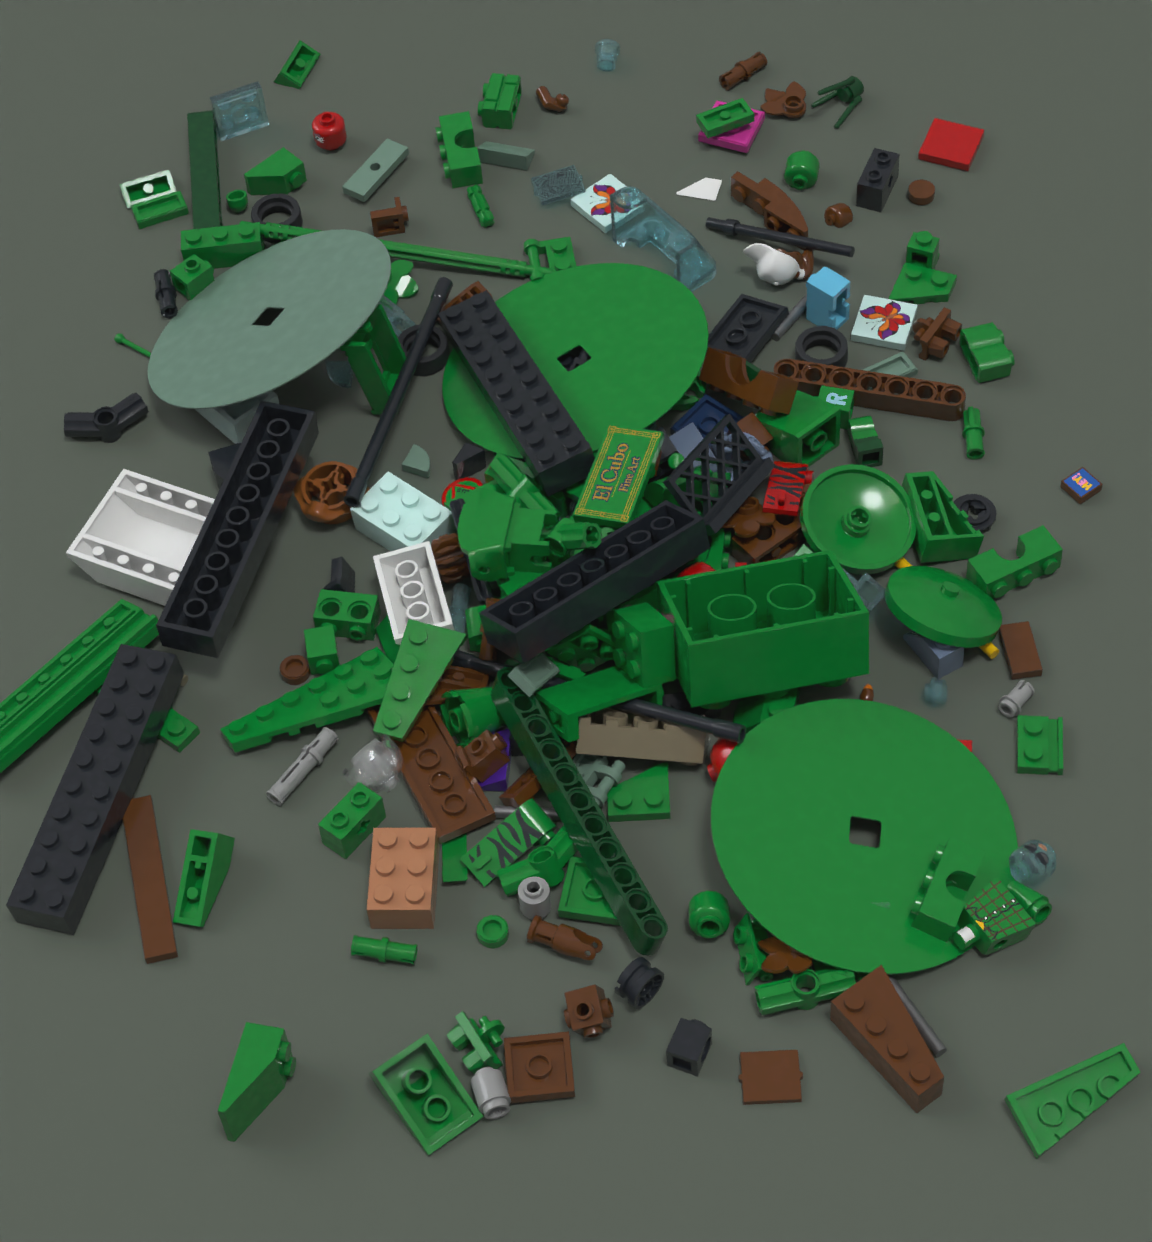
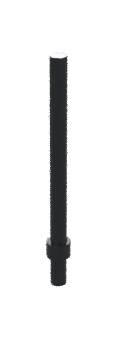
(733, 227)

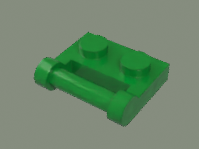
(558, 254)

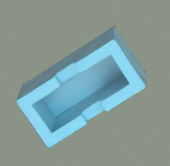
(827, 298)

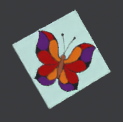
(595, 202)
(884, 322)

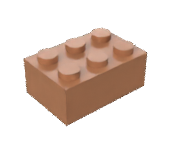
(403, 878)

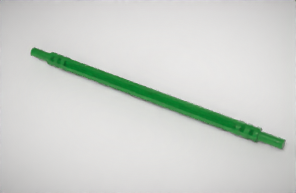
(420, 253)

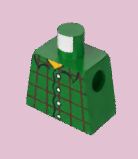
(993, 920)

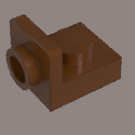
(389, 220)

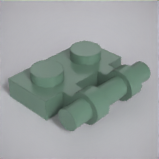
(595, 767)

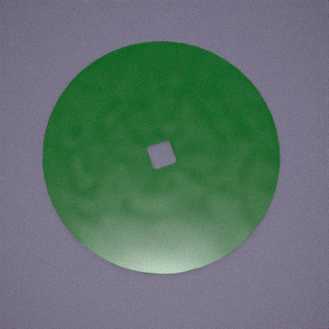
(632, 321)
(786, 829)

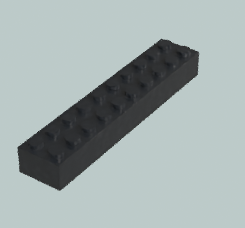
(518, 393)
(238, 530)
(95, 790)

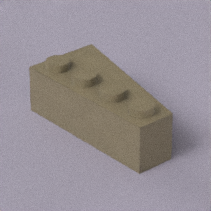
(635, 736)

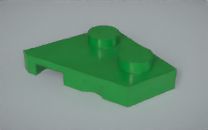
(923, 285)
(641, 797)

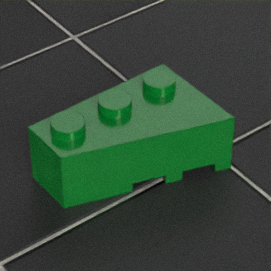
(941, 527)

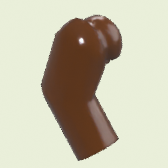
(548, 102)

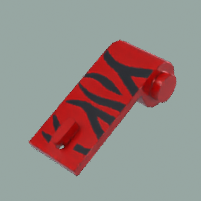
(786, 487)

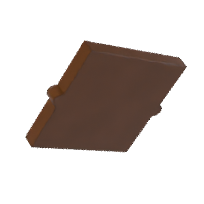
(770, 1077)

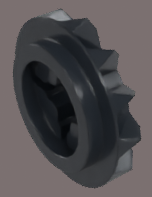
(979, 506)

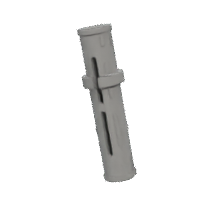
(310, 756)

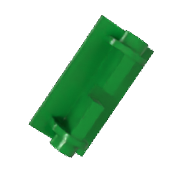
(747, 936)

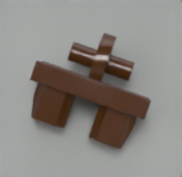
(931, 334)

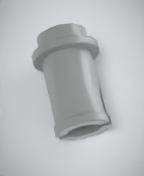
(1011, 704)

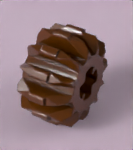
(450, 558)

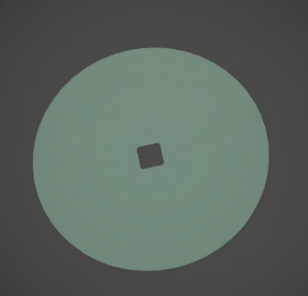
(219, 358)

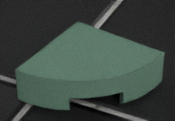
(417, 462)

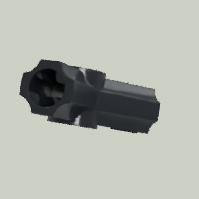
(106, 421)

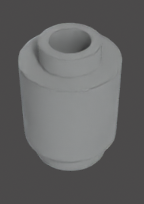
(534, 897)
(491, 1092)

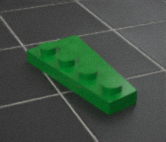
(418, 667)
(1065, 1099)

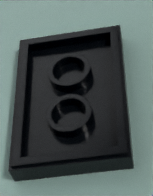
(747, 326)

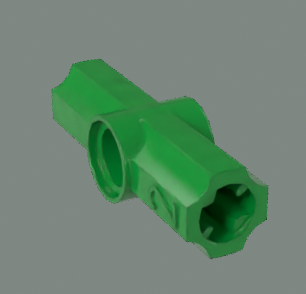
(520, 485)
(786, 994)

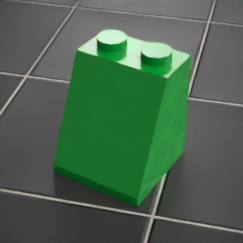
(806, 432)

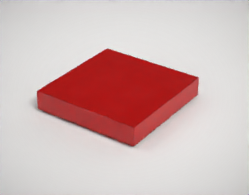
(951, 144)

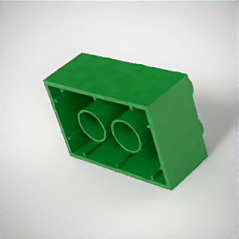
(765, 628)

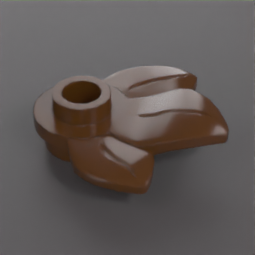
(785, 103)
(748, 518)
(782, 957)

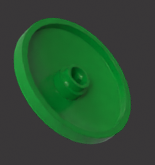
(858, 517)
(943, 606)

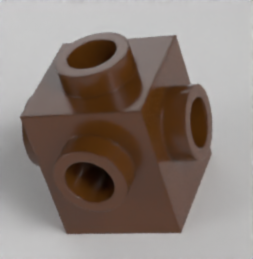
(588, 1011)

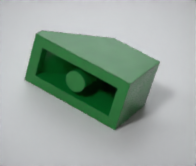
(276, 174)

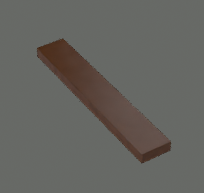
(149, 881)

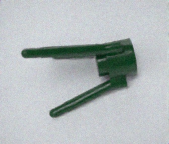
(847, 91)

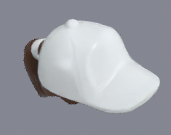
(780, 266)

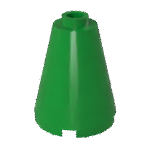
(470, 713)

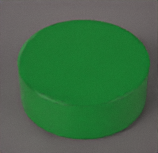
(492, 931)

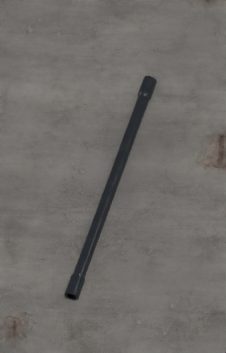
(360, 482)
(718, 728)

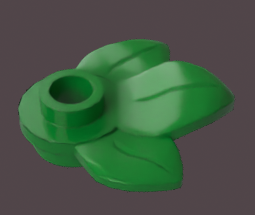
(400, 283)

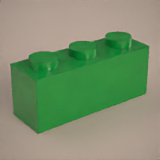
(223, 244)

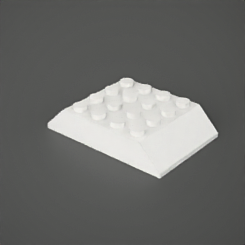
(140, 536)

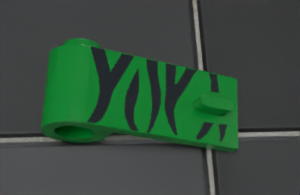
(509, 840)

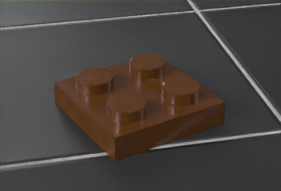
(539, 1067)

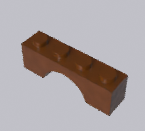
(768, 389)

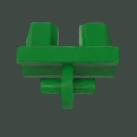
(469, 1032)

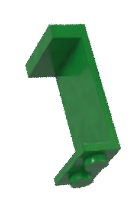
(589, 694)

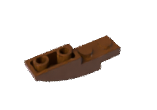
(771, 202)

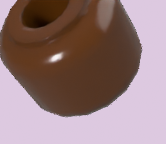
(838, 215)

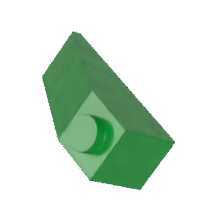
(202, 875)

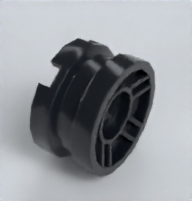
(639, 982)

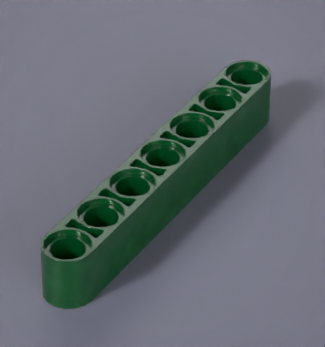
(204, 170)

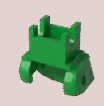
(496, 525)

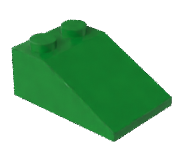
(255, 1077)
(426, 1094)

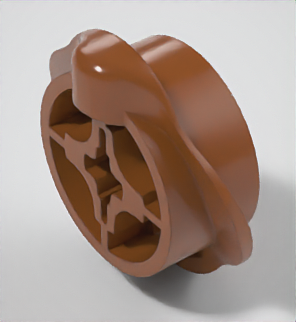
(327, 484)

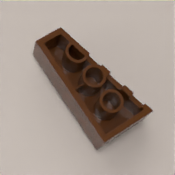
(888, 1038)

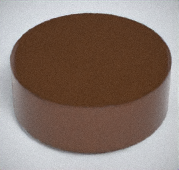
(921, 192)
(295, 669)

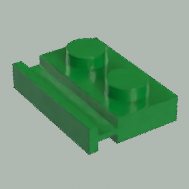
(1039, 745)

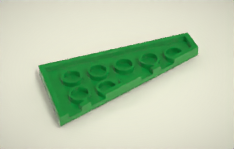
(320, 702)

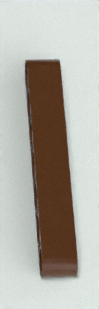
(884, 388)

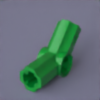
(571, 536)
(542, 862)

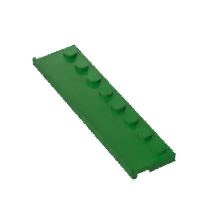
(69, 678)

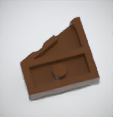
(456, 679)

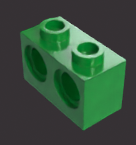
(349, 613)

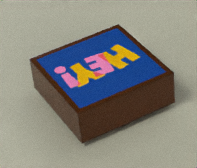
(1081, 485)

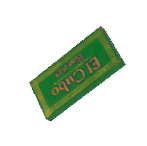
(618, 476)

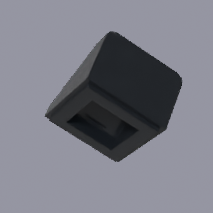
(468, 461)

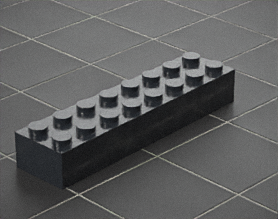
(594, 581)

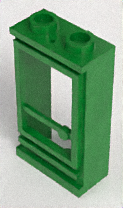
(388, 351)

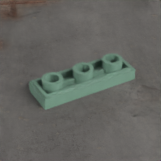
(375, 170)

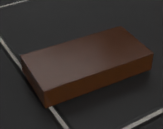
(1020, 650)

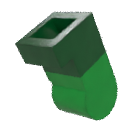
(865, 441)

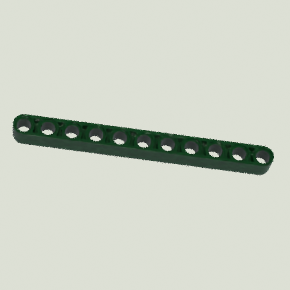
(580, 815)

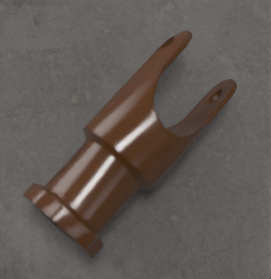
(563, 939)

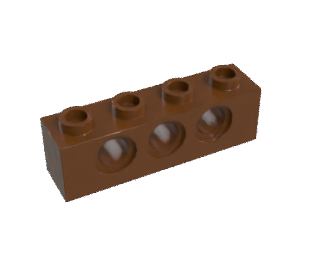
(772, 540)

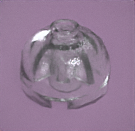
(376, 765)

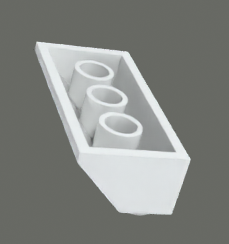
(412, 588)

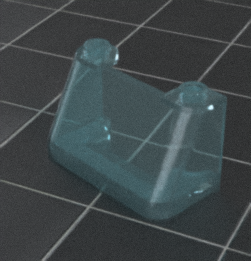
(643, 221)

